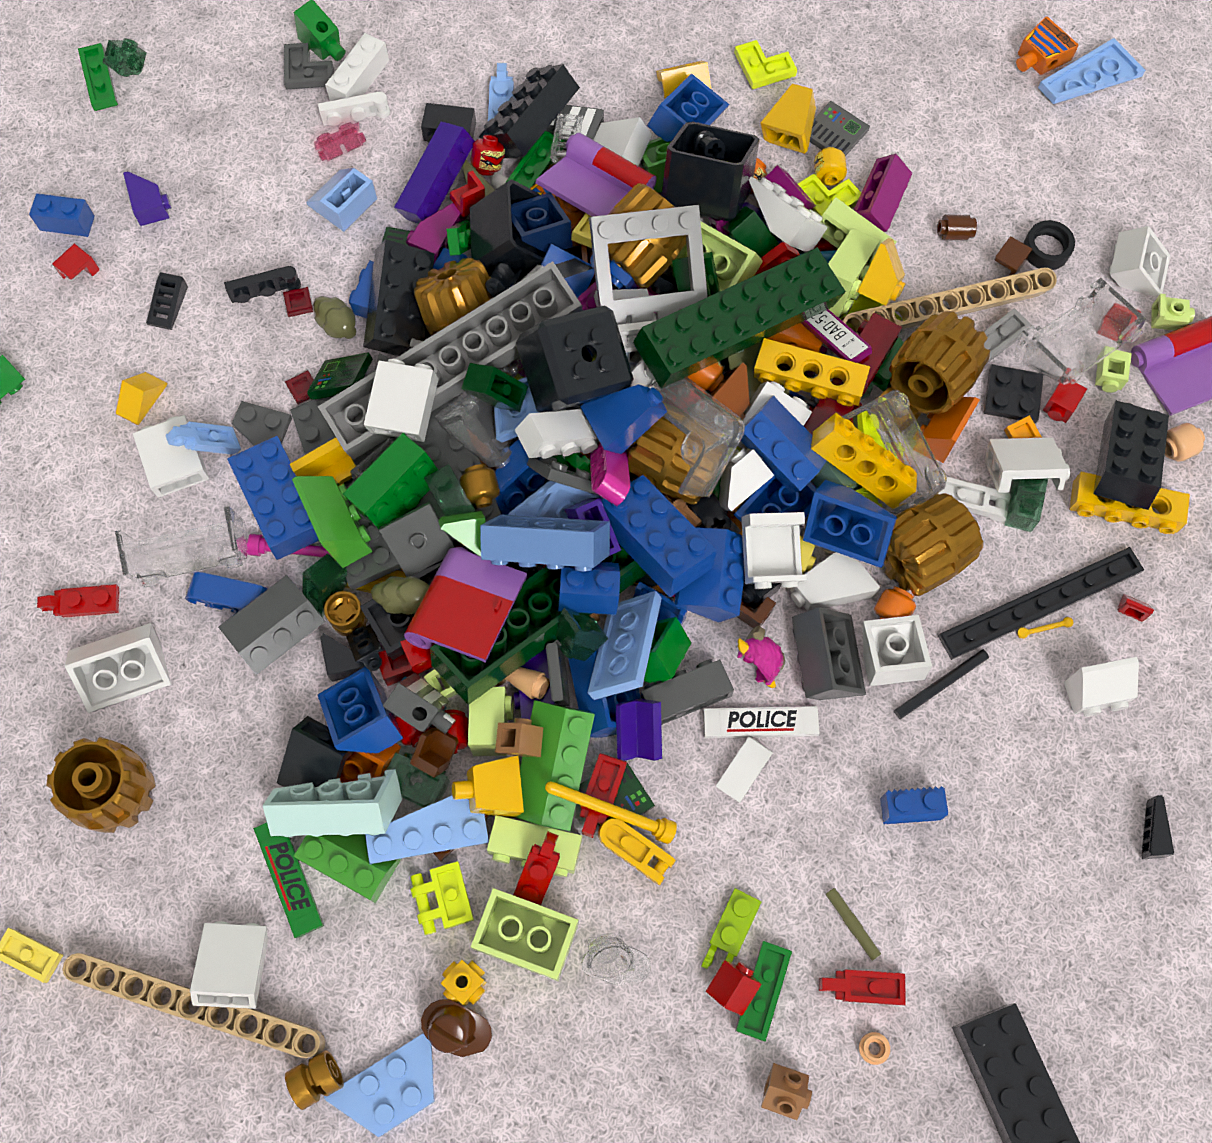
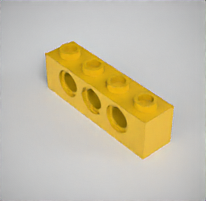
(802, 360)
(864, 460)
(1170, 504)

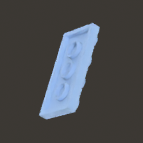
(625, 654)

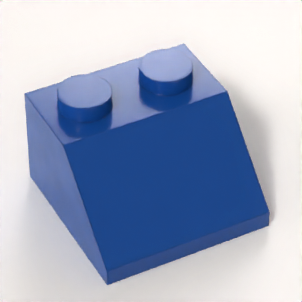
(590, 590)

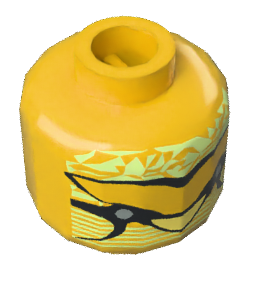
(830, 166)

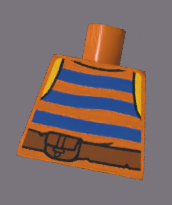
(1046, 48)

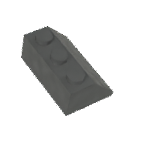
(271, 624)
(828, 654)

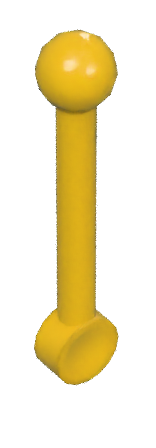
(1023, 632)

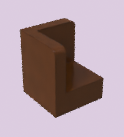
(1013, 255)
(756, 616)
(434, 751)

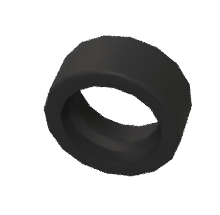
(1058, 231)

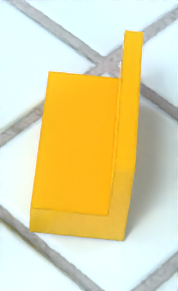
(674, 76)
(325, 461)

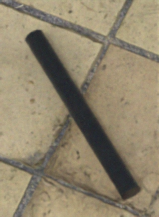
(941, 684)

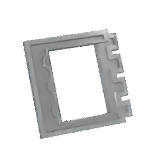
(644, 226)

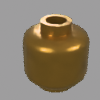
(480, 485)

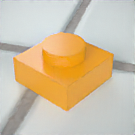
(1022, 429)

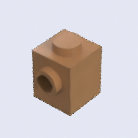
(519, 738)

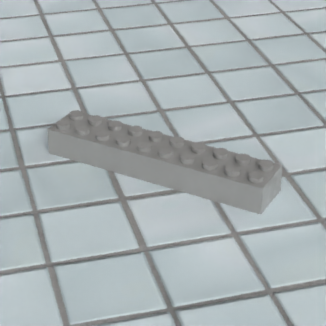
(480, 337)

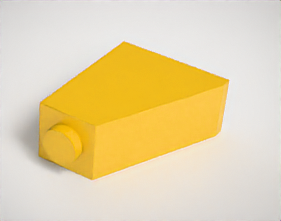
(791, 119)

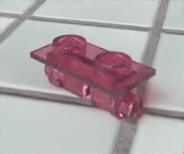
(331, 143)

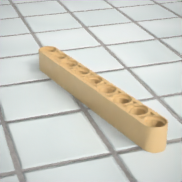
(958, 301)
(179, 1005)

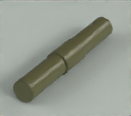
(853, 924)

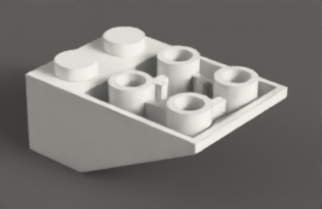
(788, 216)

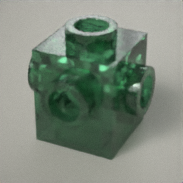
(124, 57)

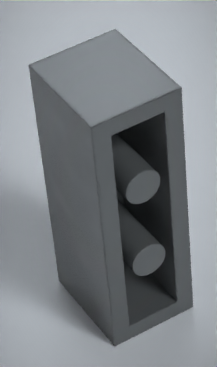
(690, 690)

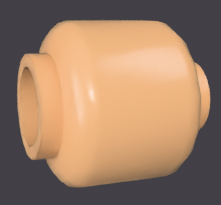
(1184, 442)

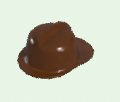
(455, 1028)

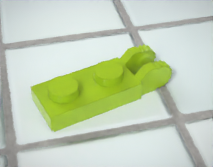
(732, 926)

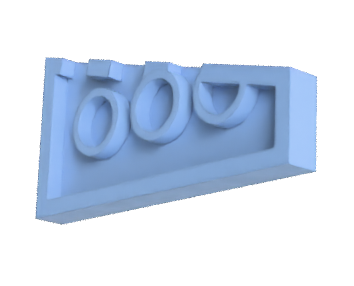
(1094, 71)
(429, 830)

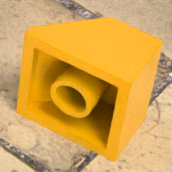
(884, 275)

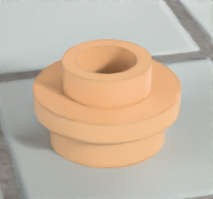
(884, 1046)

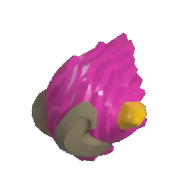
(764, 654)

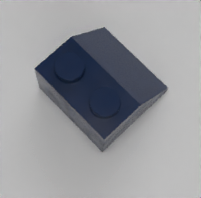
(542, 222)

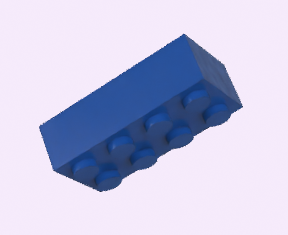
(272, 496)
(660, 537)

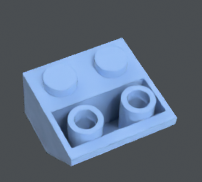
(344, 197)

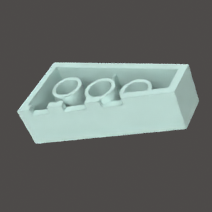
(334, 807)

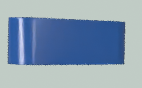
(221, 591)

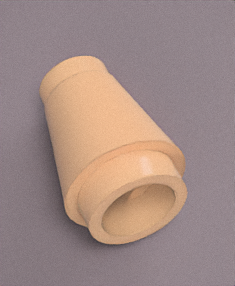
(530, 682)

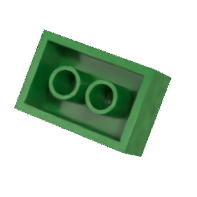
(392, 483)

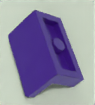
(639, 730)

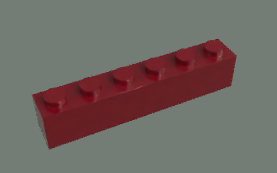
(881, 336)

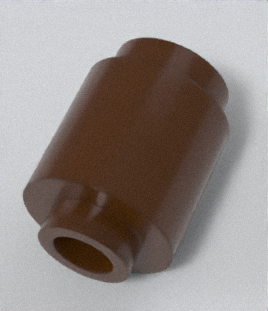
(957, 227)

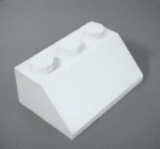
(118, 667)

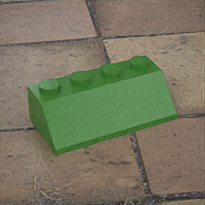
(561, 761)

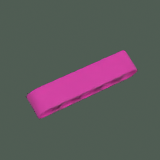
(609, 474)

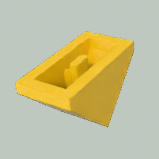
(138, 396)

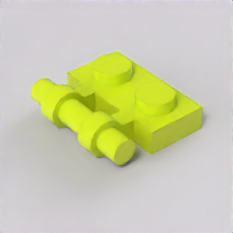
(450, 895)

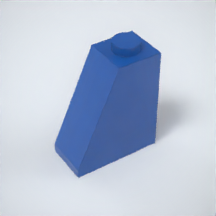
(624, 416)

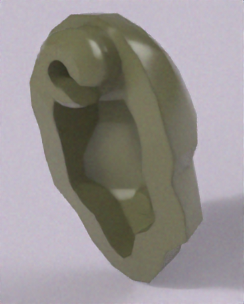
(335, 317)
(400, 594)

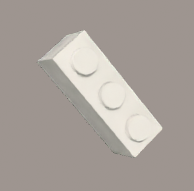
(358, 69)
(556, 434)

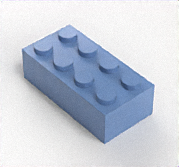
(545, 541)

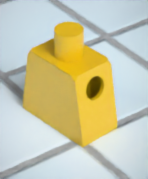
(492, 788)

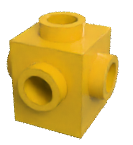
(474, 988)

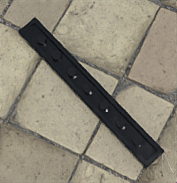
(1040, 603)

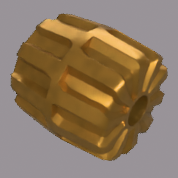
(650, 257)
(451, 293)
(939, 362)
(660, 459)
(932, 544)
(100, 785)

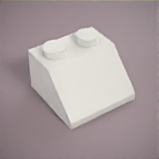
(1140, 261)
(742, 478)
(895, 650)
(1103, 686)

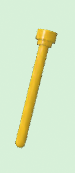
(662, 829)

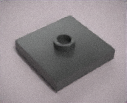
(417, 539)

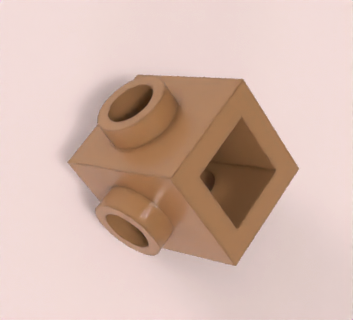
(786, 1091)

